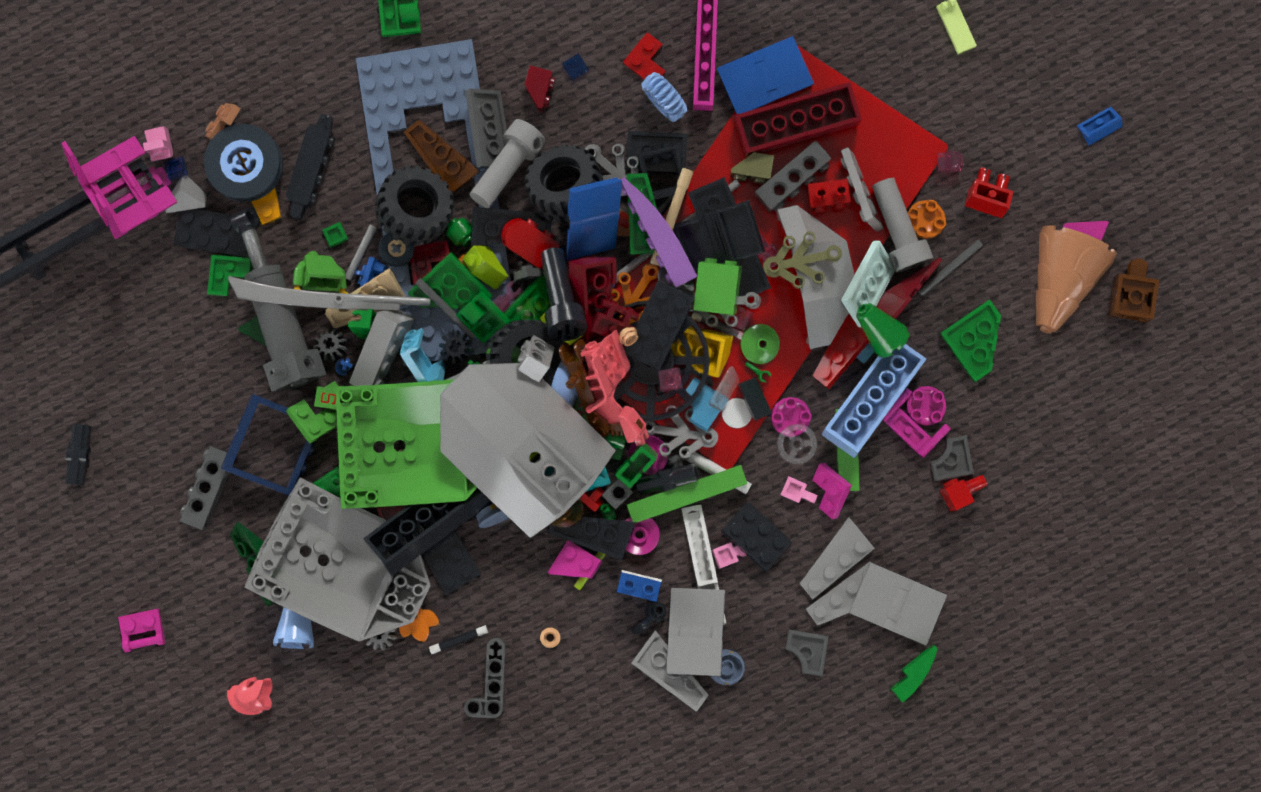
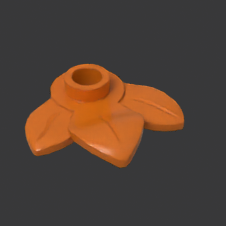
(420, 626)

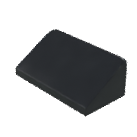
(754, 399)

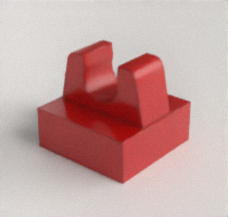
(593, 499)

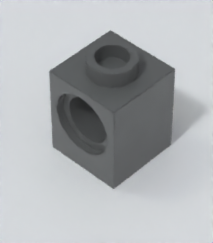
(615, 502)

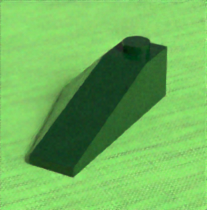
(247, 546)

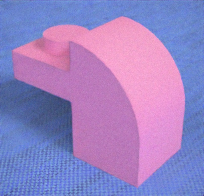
(158, 143)

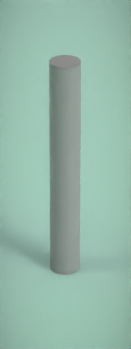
(360, 252)

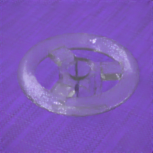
(803, 443)

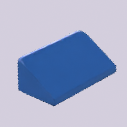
(1100, 125)

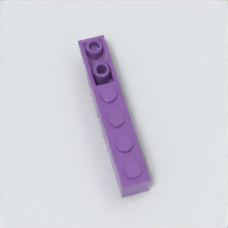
(660, 237)

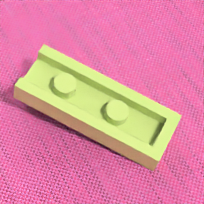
(956, 26)

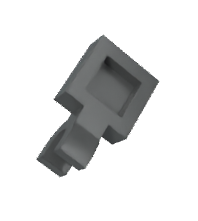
(525, 274)

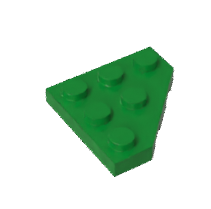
(451, 283)
(975, 340)

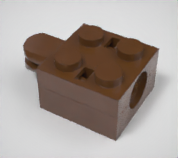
(1134, 294)

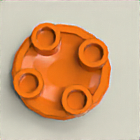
(927, 218)

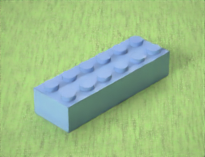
(872, 399)

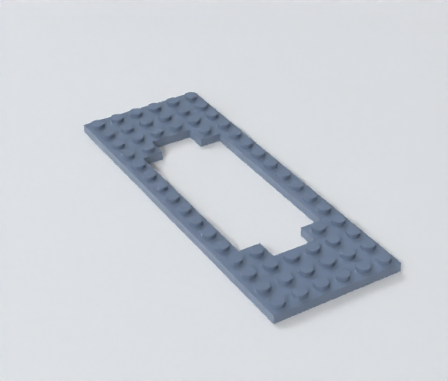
(413, 81)

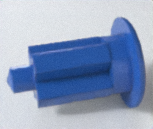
(343, 366)

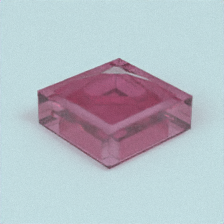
(670, 379)

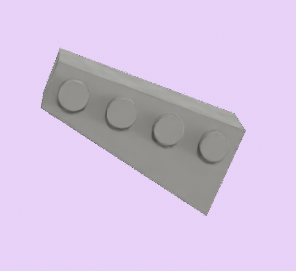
(381, 347)

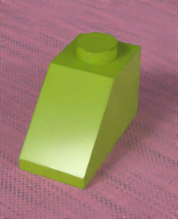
(485, 266)

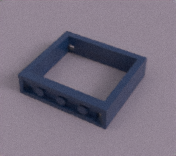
(239, 436)

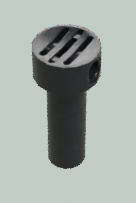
(564, 317)

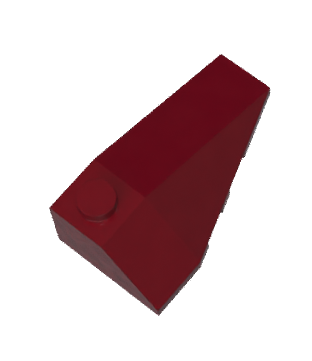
(590, 283)
(901, 294)

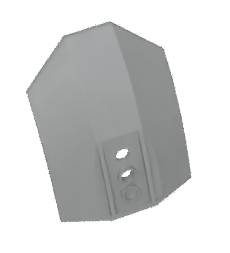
(494, 423)
(354, 588)

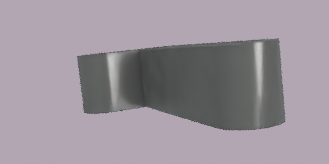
(491, 676)

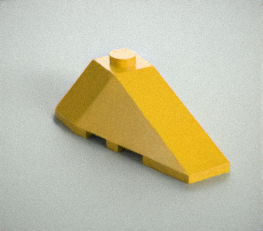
(718, 344)

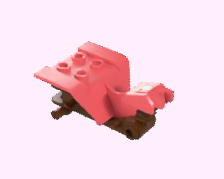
(595, 377)

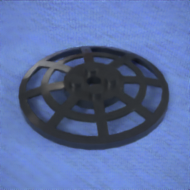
(650, 376)

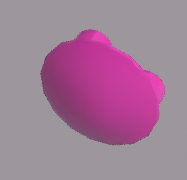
(926, 405)
(790, 412)

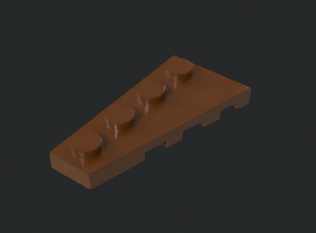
(441, 156)

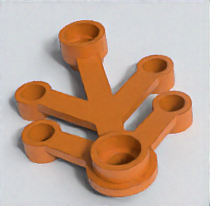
(634, 297)

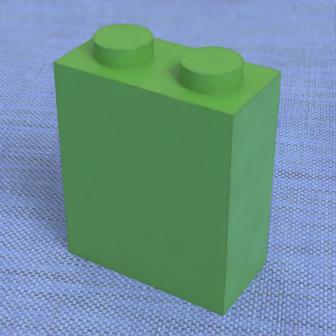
(717, 286)

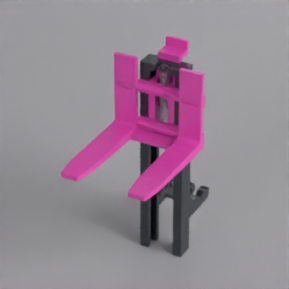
(131, 187)

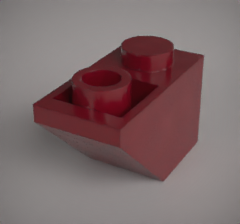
(538, 84)

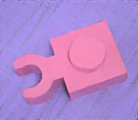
(727, 555)

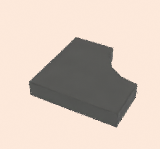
(955, 460)
(809, 649)

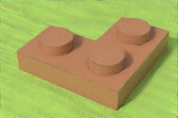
(225, 116)

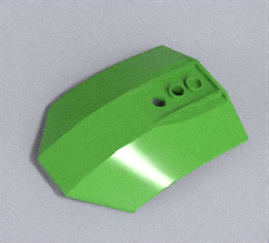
(392, 477)

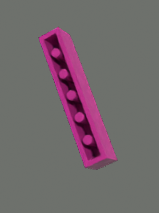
(705, 55)

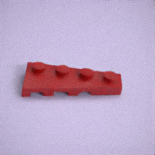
(841, 352)

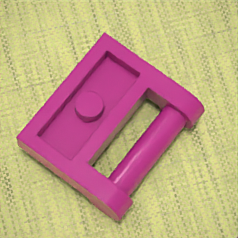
(141, 623)

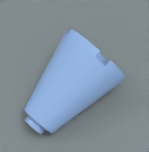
(293, 631)

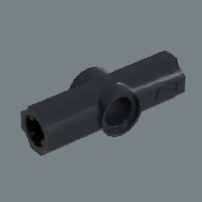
(77, 454)
(667, 479)

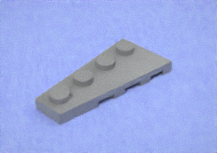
(861, 191)
(838, 600)

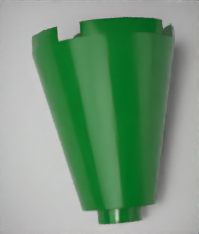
(882, 330)

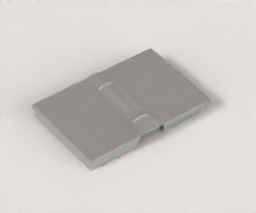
(897, 603)
(696, 631)

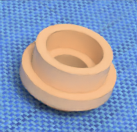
(628, 336)
(545, 642)

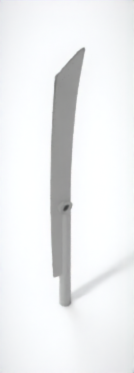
(271, 294)

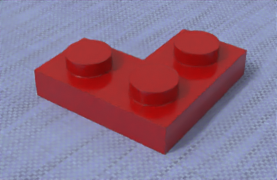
(640, 57)

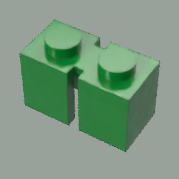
(631, 468)

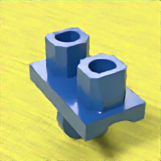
(370, 271)

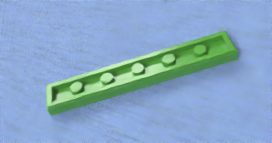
(687, 494)

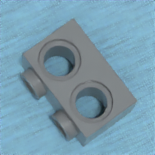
(535, 358)

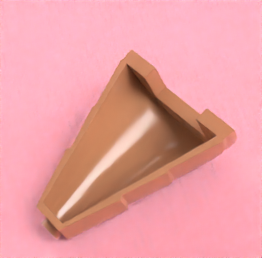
(1066, 273)

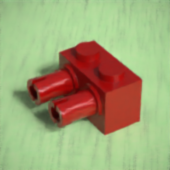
(828, 195)
(989, 197)
(959, 493)

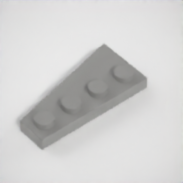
(838, 557)
(653, 662)

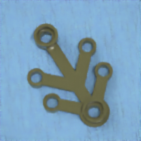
(798, 261)

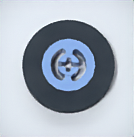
(222, 170)

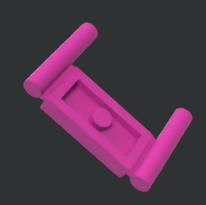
(909, 430)

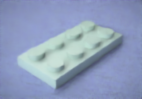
(869, 280)

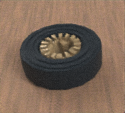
(395, 259)

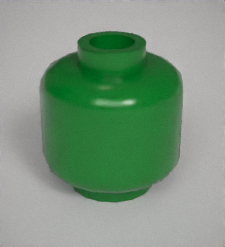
(459, 232)

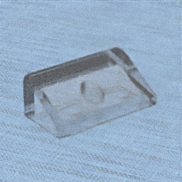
(724, 389)

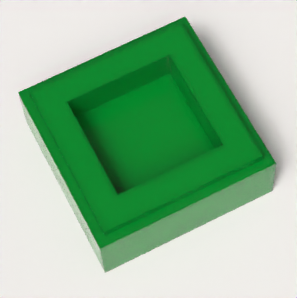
(335, 235)

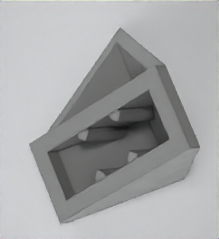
(187, 195)

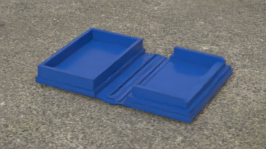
(765, 76)
(593, 218)

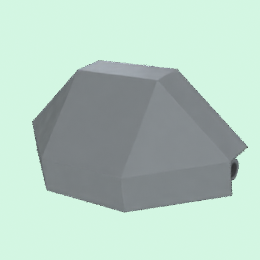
(821, 301)

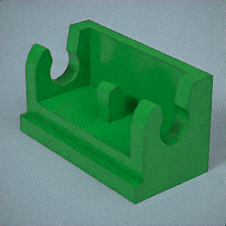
(362, 327)

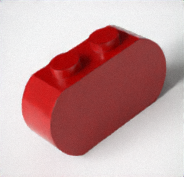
(527, 240)

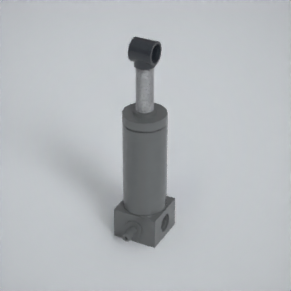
(291, 360)

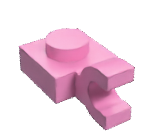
(796, 490)

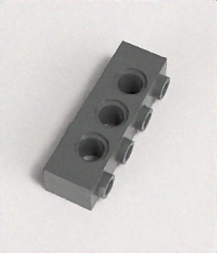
(813, 154)
(209, 500)

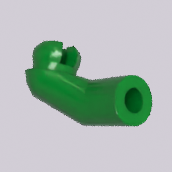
(608, 511)

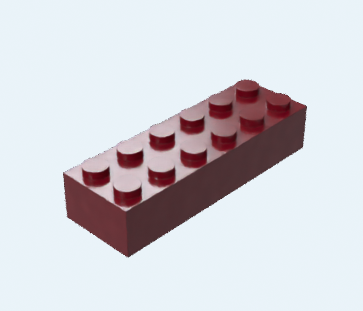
(797, 119)

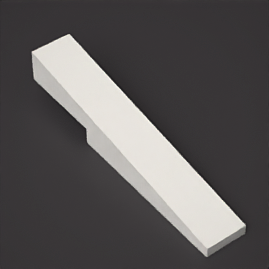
(700, 548)

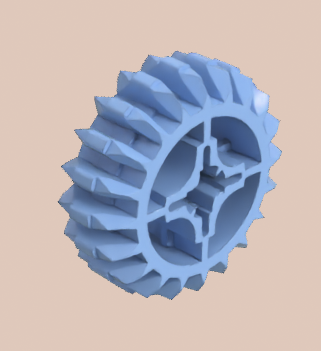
(664, 97)

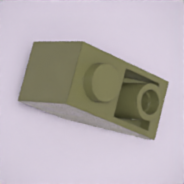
(755, 167)

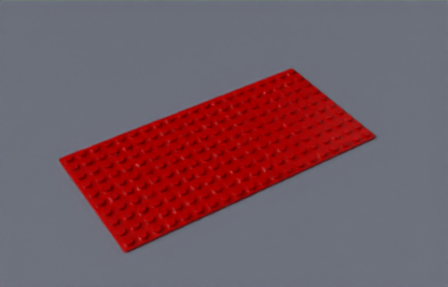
(884, 148)

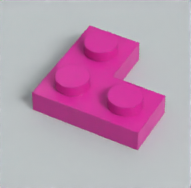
(835, 487)

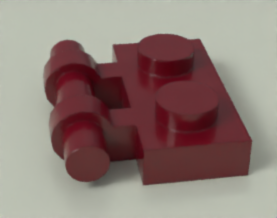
(605, 323)

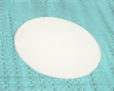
(736, 413)

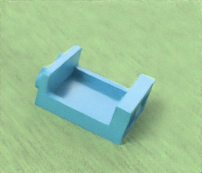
(417, 359)

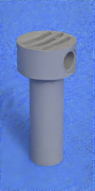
(522, 143)
(909, 250)

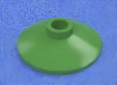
(750, 344)

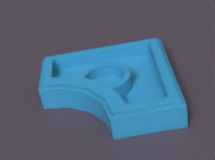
(702, 412)

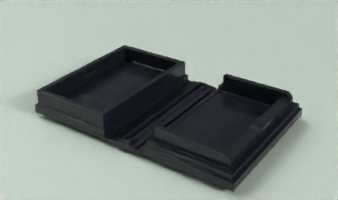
(721, 235)

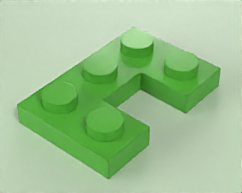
(313, 425)

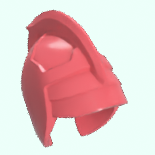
(251, 696)

